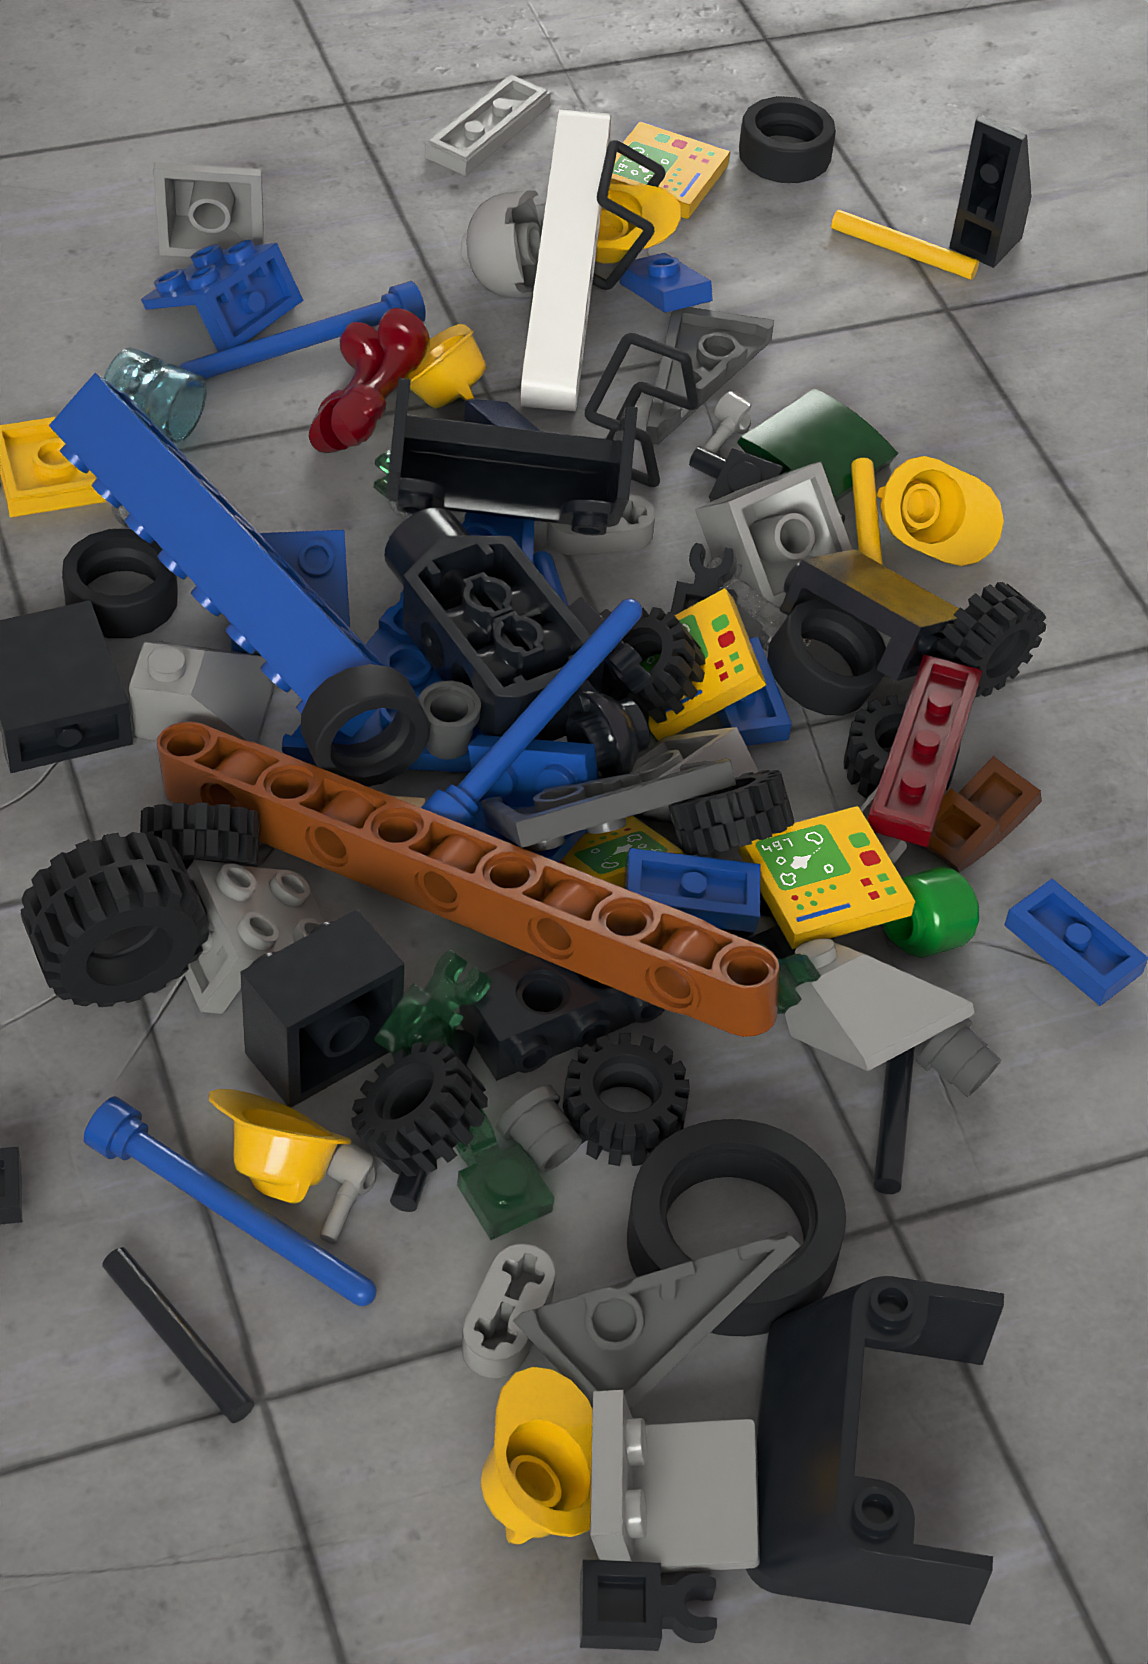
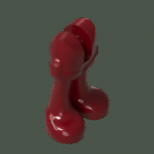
(379, 361)

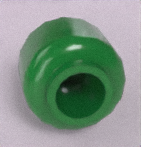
(942, 915)

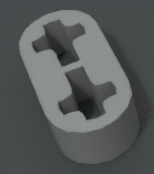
(618, 538)
(495, 1304)

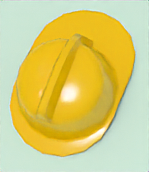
(647, 201)
(448, 368)
(941, 511)
(276, 1144)
(540, 1457)

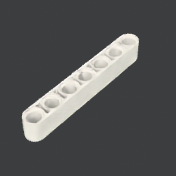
(565, 263)

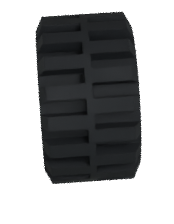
(114, 919)

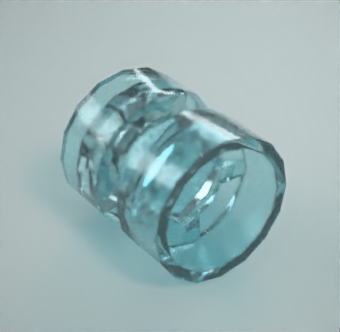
(163, 392)

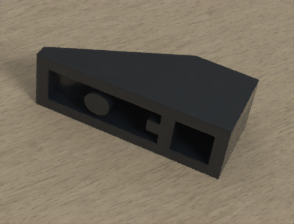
(993, 193)

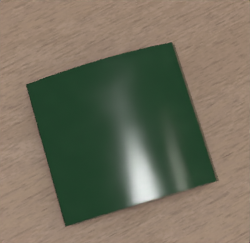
(819, 431)

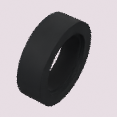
(756, 1154)

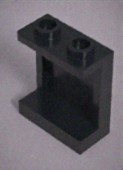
(880, 599)
(59, 688)

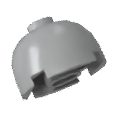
(505, 243)

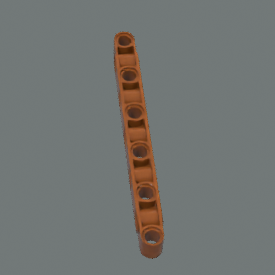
(479, 880)

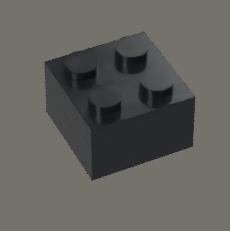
(320, 1006)

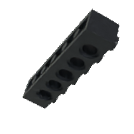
(572, 1007)

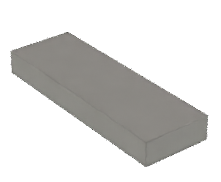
(487, 125)

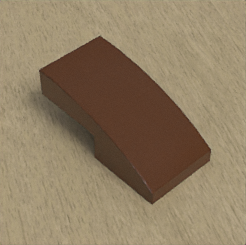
(981, 814)

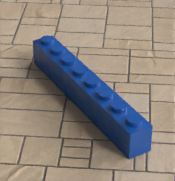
(209, 543)

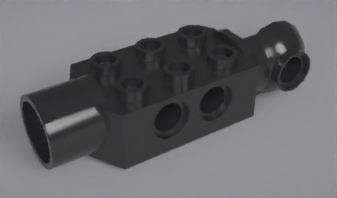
(505, 633)

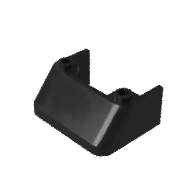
(510, 470)
(820, 1524)

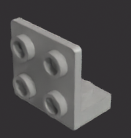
(248, 916)
(673, 1490)

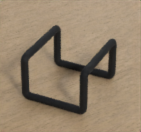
(602, 193)
(690, 402)

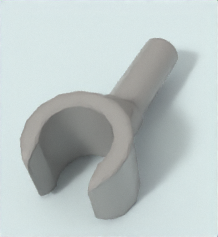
(733, 414)
(356, 1172)

